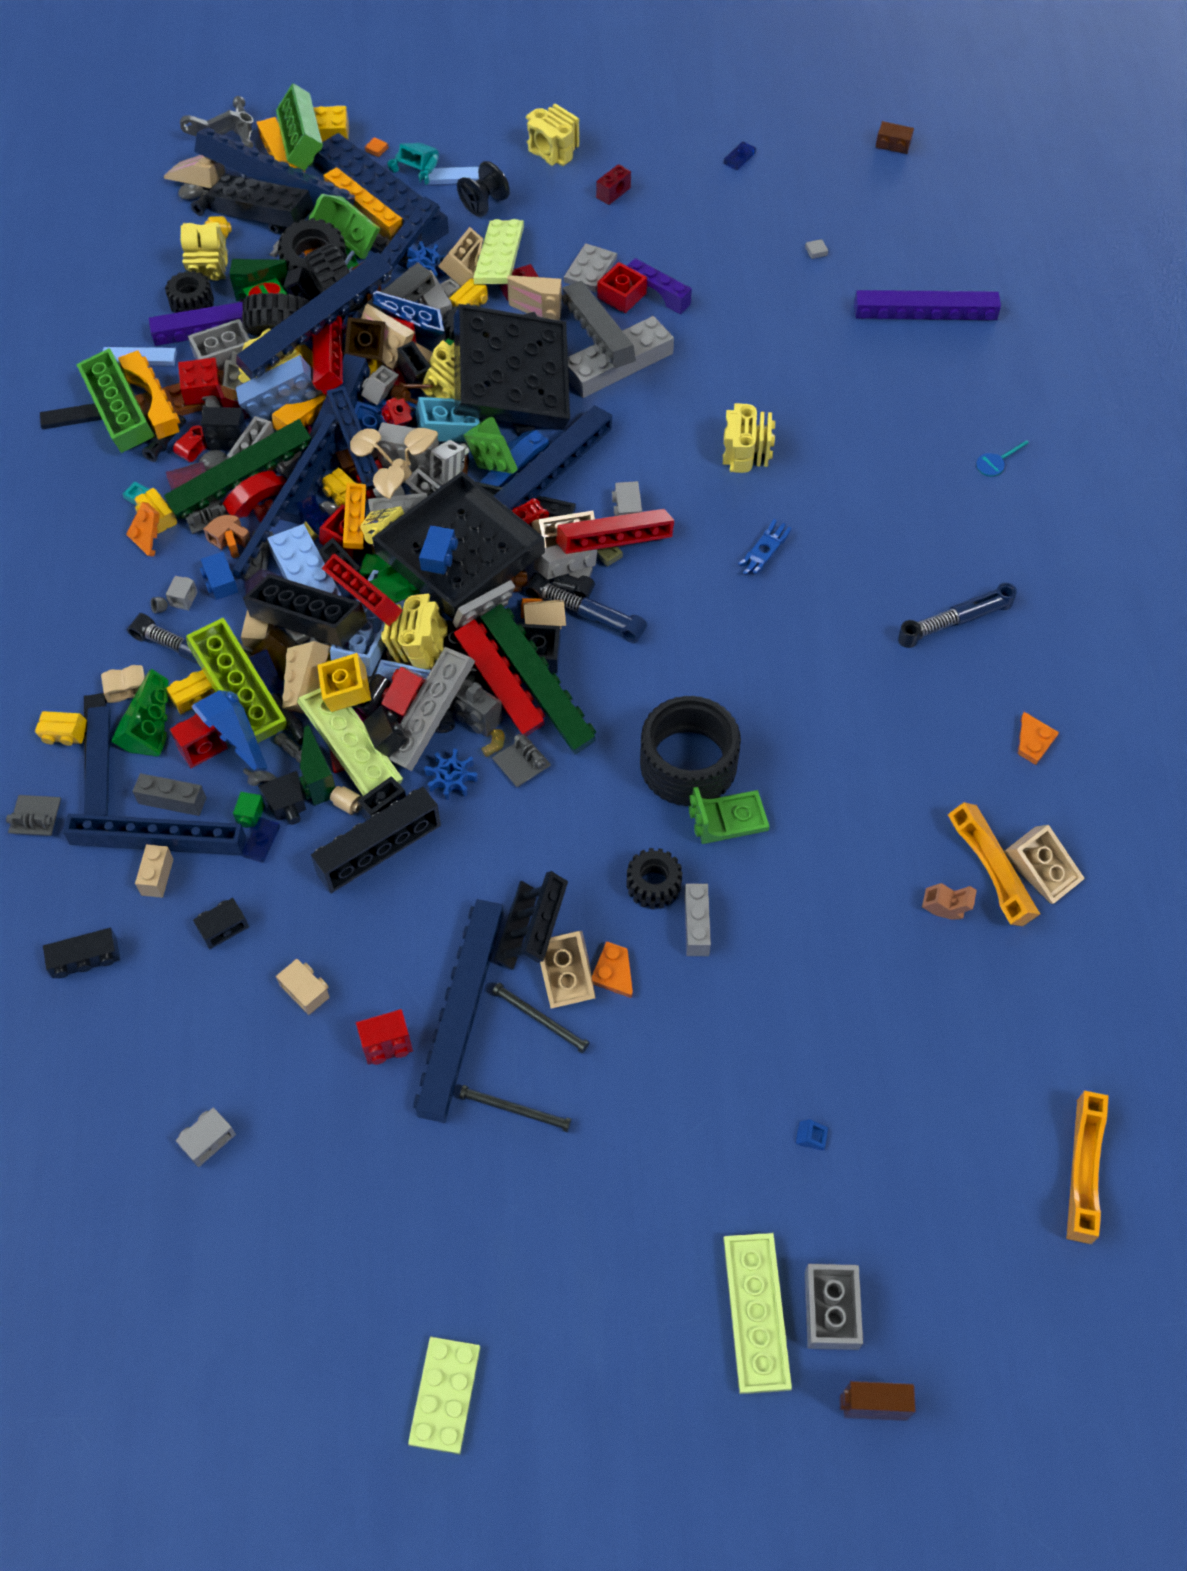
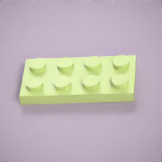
(444, 1395)

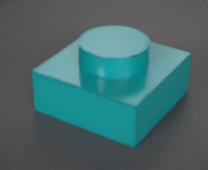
(133, 491)

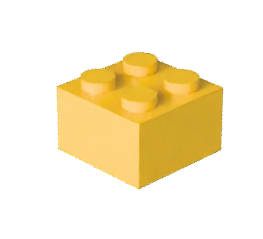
(332, 121)
(344, 682)

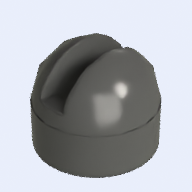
(158, 604)

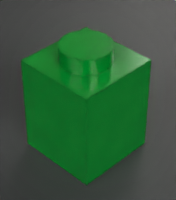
(248, 809)

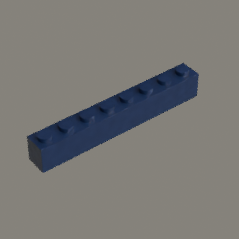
(137, 832)

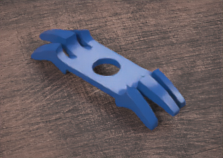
(769, 540)

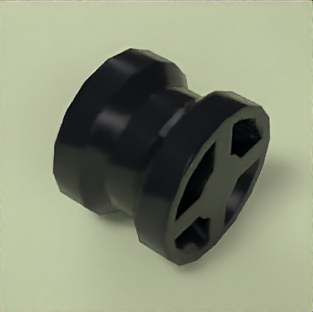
(447, 723)

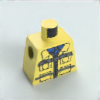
(378, 520)

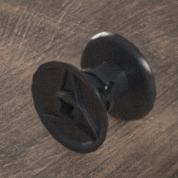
(490, 183)

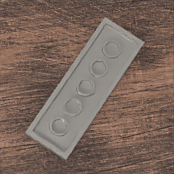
(431, 705)

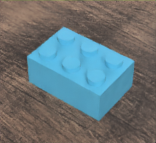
(440, 416)

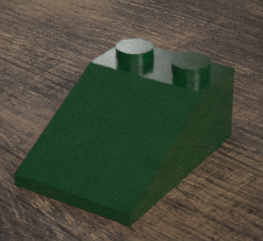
(255, 271)
(316, 775)

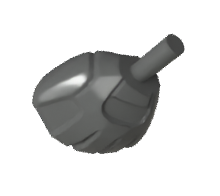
(190, 191)
(212, 458)
(328, 507)
(258, 777)

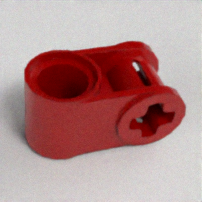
(190, 446)
(531, 511)

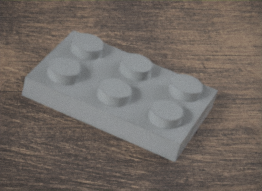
(590, 266)
(483, 604)

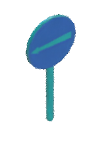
(992, 464)

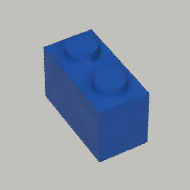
(438, 550)
(219, 576)

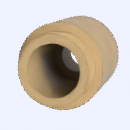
(345, 799)

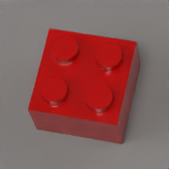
(622, 287)
(198, 380)
(335, 529)
(197, 741)
(384, 1037)

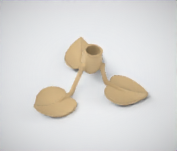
(390, 479)

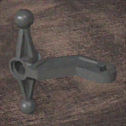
(237, 121)

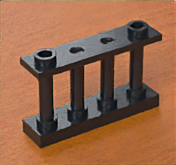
(541, 925)

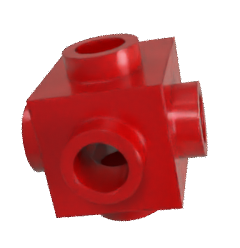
(396, 412)

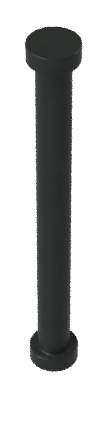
(541, 1018)
(515, 1108)

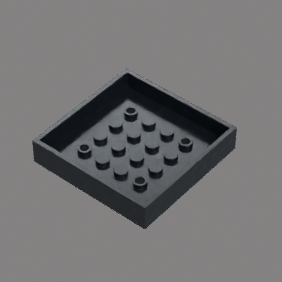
(511, 367)
(480, 532)

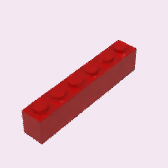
(328, 357)
(614, 531)
(362, 590)
(499, 678)

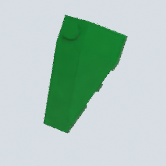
(144, 721)

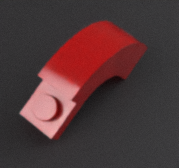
(252, 491)

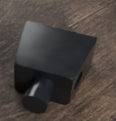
(412, 363)
(284, 797)

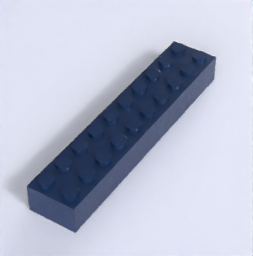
(379, 182)

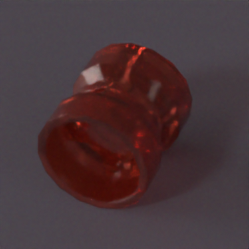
(261, 510)

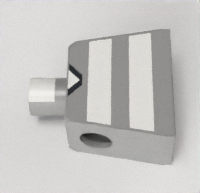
(447, 461)

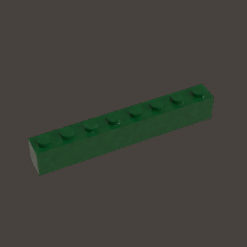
(230, 473)
(538, 679)

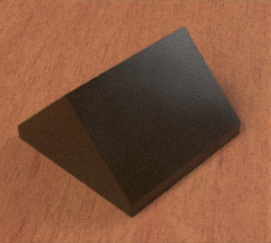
(365, 338)
(276, 644)

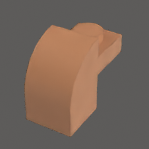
(216, 528)
(948, 903)

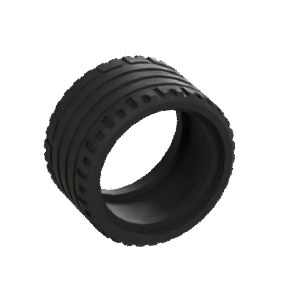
(695, 716)

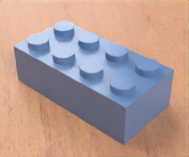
(279, 386)

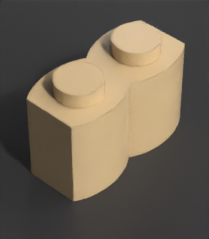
(122, 683)

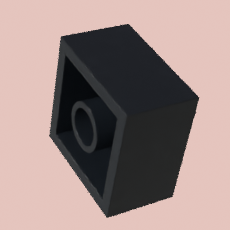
(222, 427)

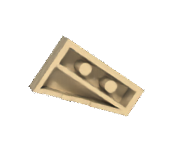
(463, 257)
(548, 526)
(302, 672)

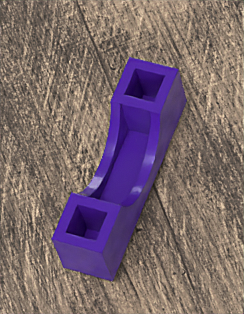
(674, 293)

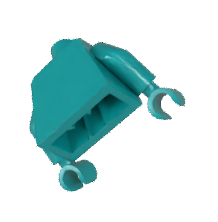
(417, 156)

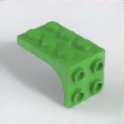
(354, 226)
(490, 447)
(727, 816)

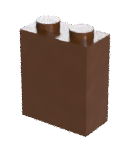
(878, 1401)

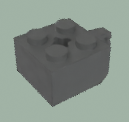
(477, 708)

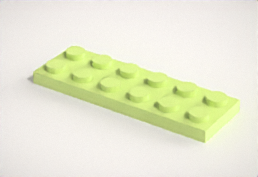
(499, 251)
(349, 743)
(757, 1314)

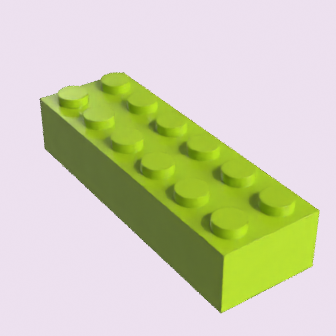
(231, 670)

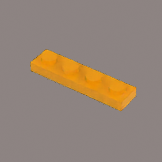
(354, 515)

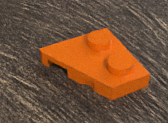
(144, 528)
(1034, 738)
(613, 970)

